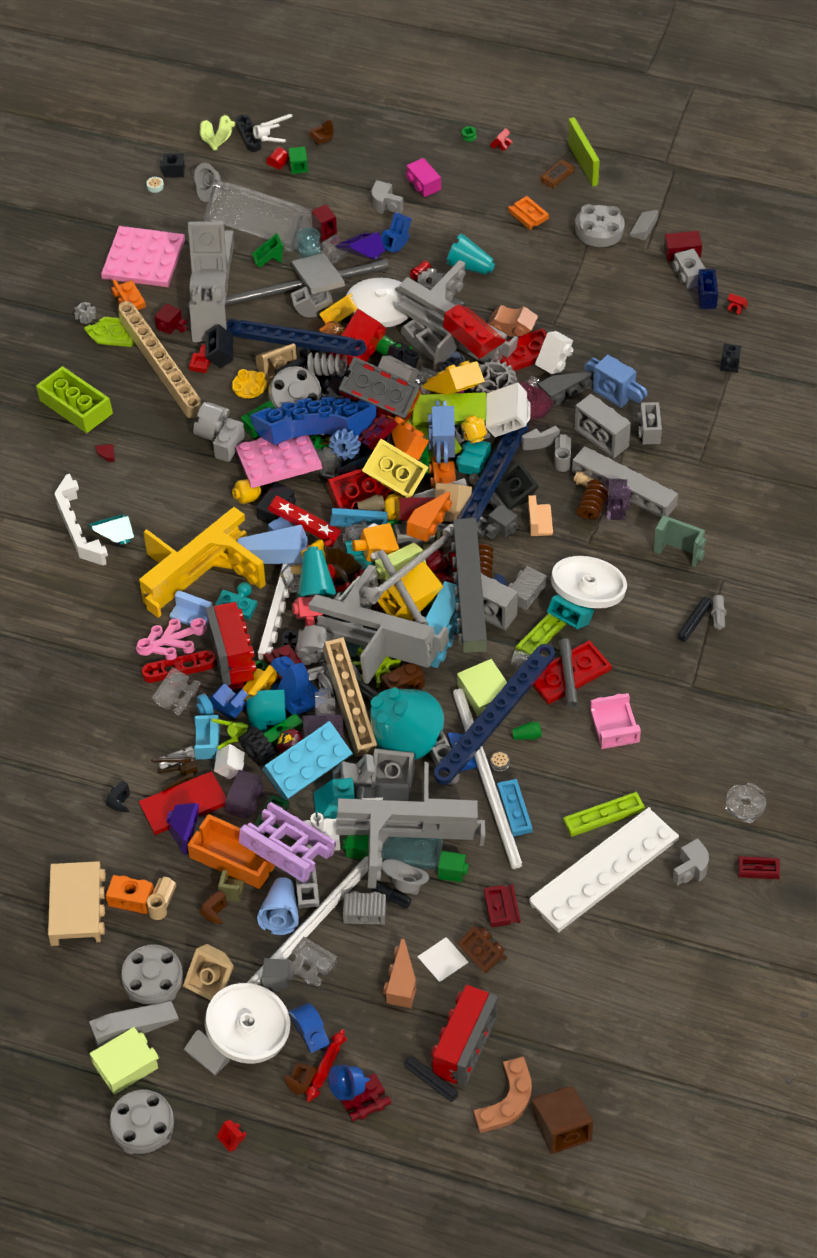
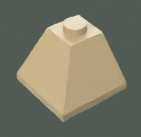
(274, 359)
(208, 971)

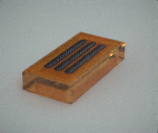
(557, 173)

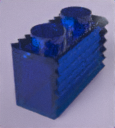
(707, 288)

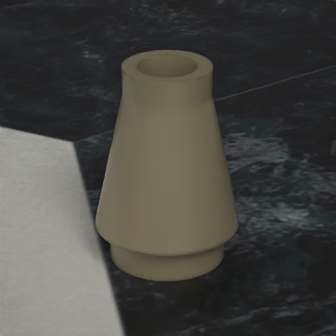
(373, 503)

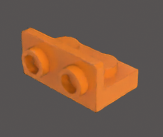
(128, 292)
(441, 472)

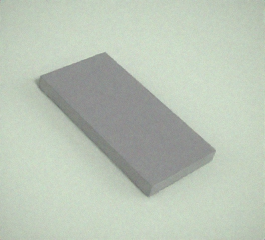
(318, 273)

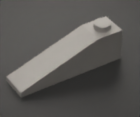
(143, 1019)

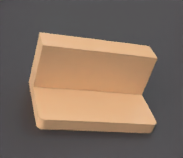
(539, 518)

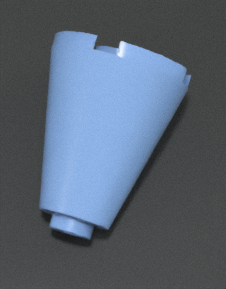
(279, 908)

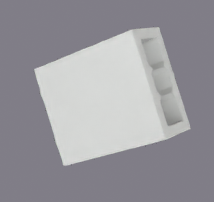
(507, 409)

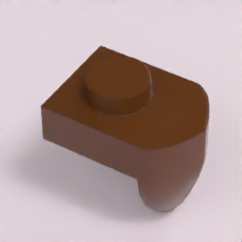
(323, 133)
(213, 906)
(300, 1078)

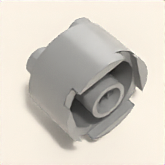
(210, 420)
(311, 643)

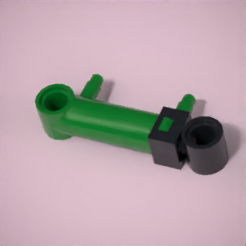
(398, 350)

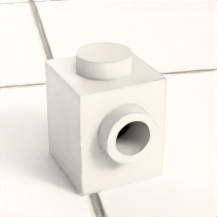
(229, 761)

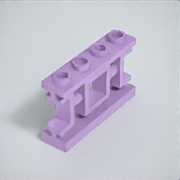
(280, 853)

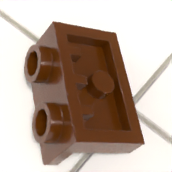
(481, 948)

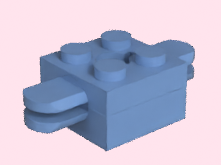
(615, 381)
(442, 431)

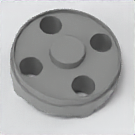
(599, 225)
(292, 387)
(152, 975)
(141, 1122)

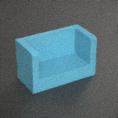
(206, 737)

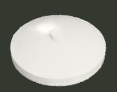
(379, 300)
(588, 582)
(247, 1023)

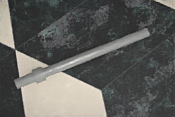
(402, 589)

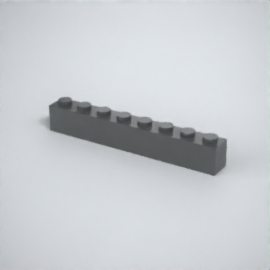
(469, 585)

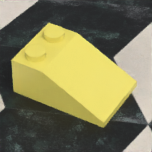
(395, 469)

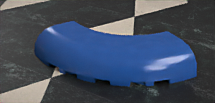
(312, 418)

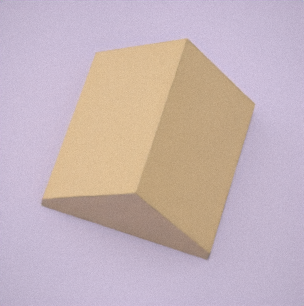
(458, 496)

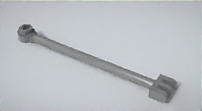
(373, 594)

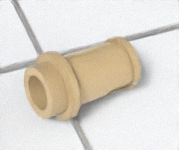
(581, 478)

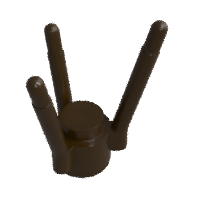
(187, 767)

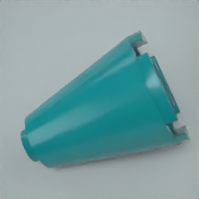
(471, 254)
(315, 575)

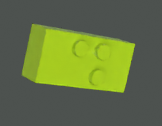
(74, 399)

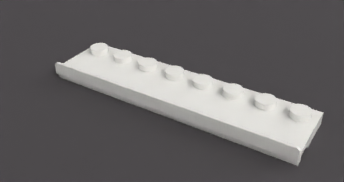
(603, 869)

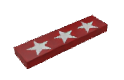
(301, 517)

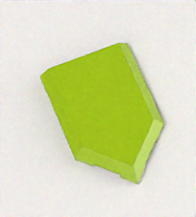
(109, 332)

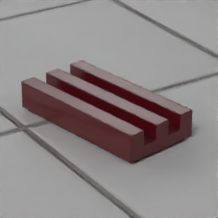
(758, 870)

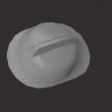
(204, 180)
(405, 877)

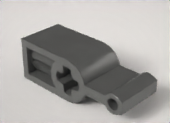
(389, 792)

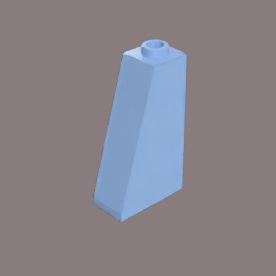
(277, 546)

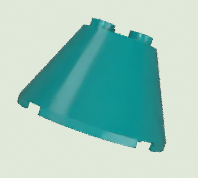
(406, 720)

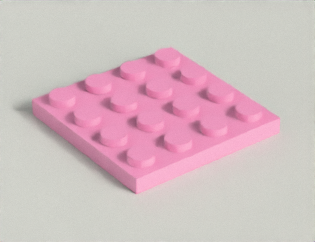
(143, 256)
(271, 463)

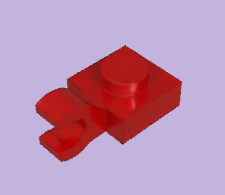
(199, 362)

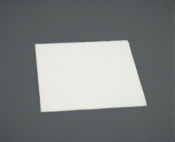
(442, 959)

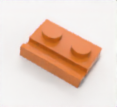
(528, 212)

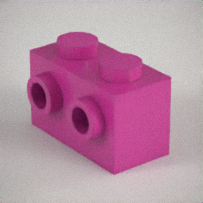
(423, 177)

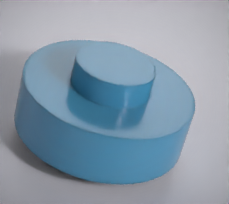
(204, 705)

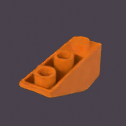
(408, 439)
(426, 518)

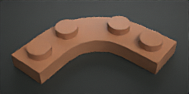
(515, 1102)

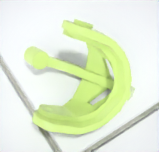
(222, 134)

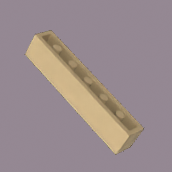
(349, 697)

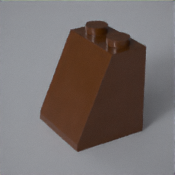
(562, 1119)

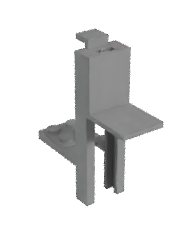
(439, 302)
(394, 637)
(407, 819)

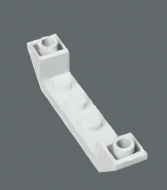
(88, 551)

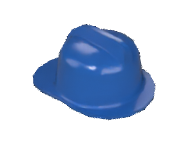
(347, 1081)

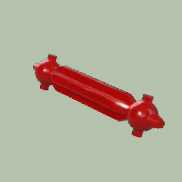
(325, 1065)

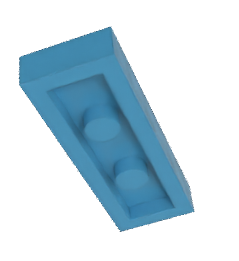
(349, 517)
(514, 807)

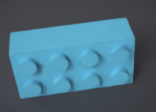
(444, 615)
(307, 761)

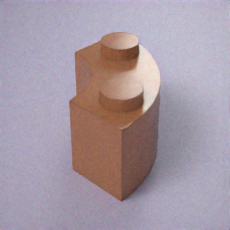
(513, 321)

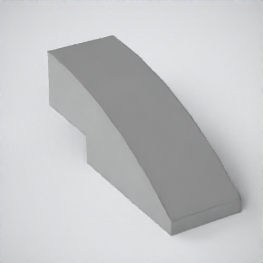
(421, 338)

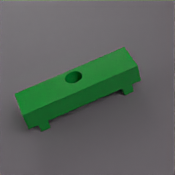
(292, 722)

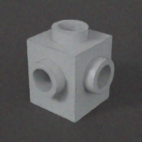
(430, 273)

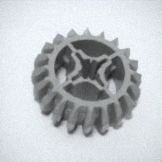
(498, 374)

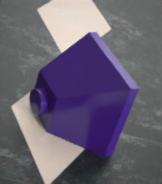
(363, 245)
(183, 823)

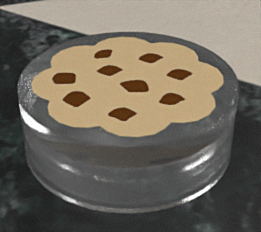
(499, 761)

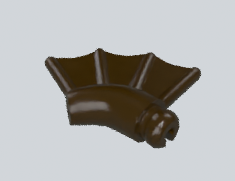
(344, 563)

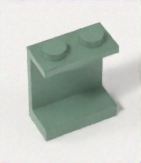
(680, 536)

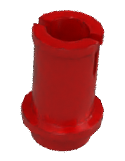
(418, 270)

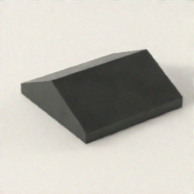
(516, 486)

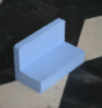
(189, 608)

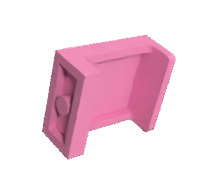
(614, 721)

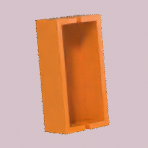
(224, 852)

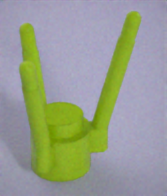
(234, 729)

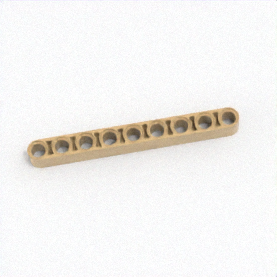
(159, 359)

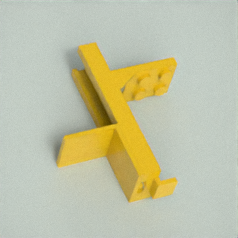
(208, 549)

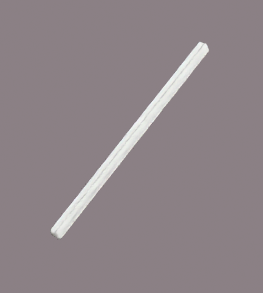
(489, 785)
(317, 916)

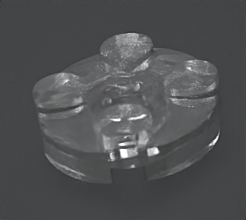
(744, 812)

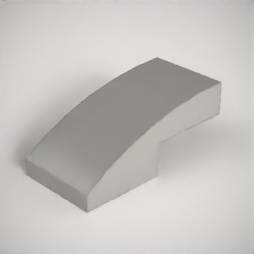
(536, 440)

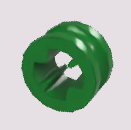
(471, 131)

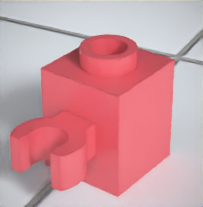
(302, 611)

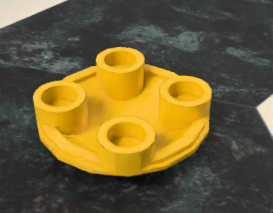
(249, 384)

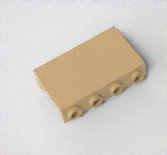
(76, 901)

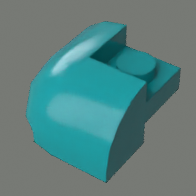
(266, 709)

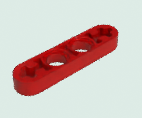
(178, 663)

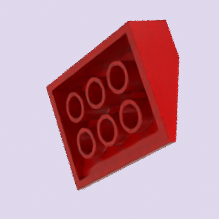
(354, 488)

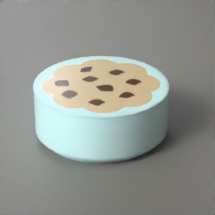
(155, 184)

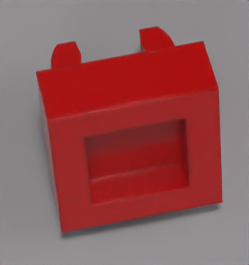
(501, 139)
(737, 301)
(230, 1135)

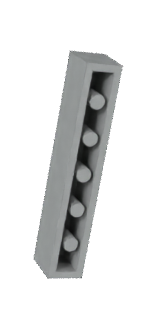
(644, 491)

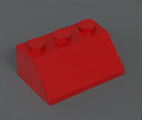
(365, 328)
(471, 330)

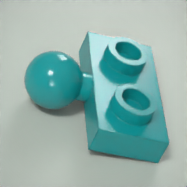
(246, 604)

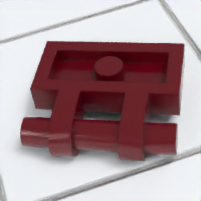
(377, 430)
(372, 1091)

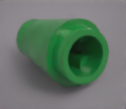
(528, 731)

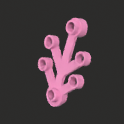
(150, 645)

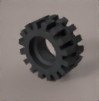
(257, 746)

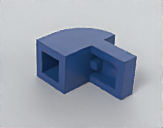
(397, 236)
(294, 679)
(227, 701)
(310, 1026)

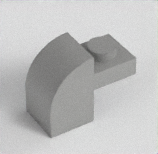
(384, 199)
(310, 305)
(359, 772)
(695, 863)
(308, 892)

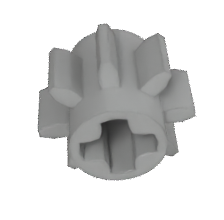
(85, 312)

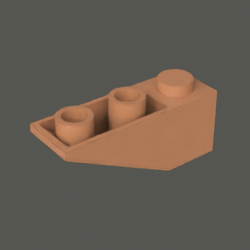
(402, 982)

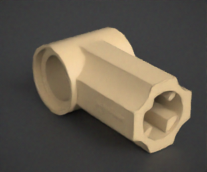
(160, 897)

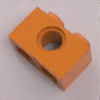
(118, 896)

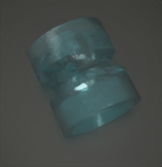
(309, 242)

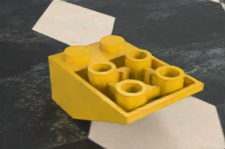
(455, 378)
(421, 586)

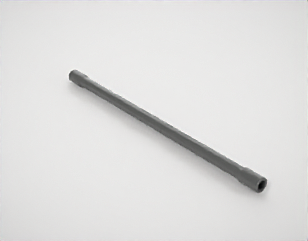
(372, 267)

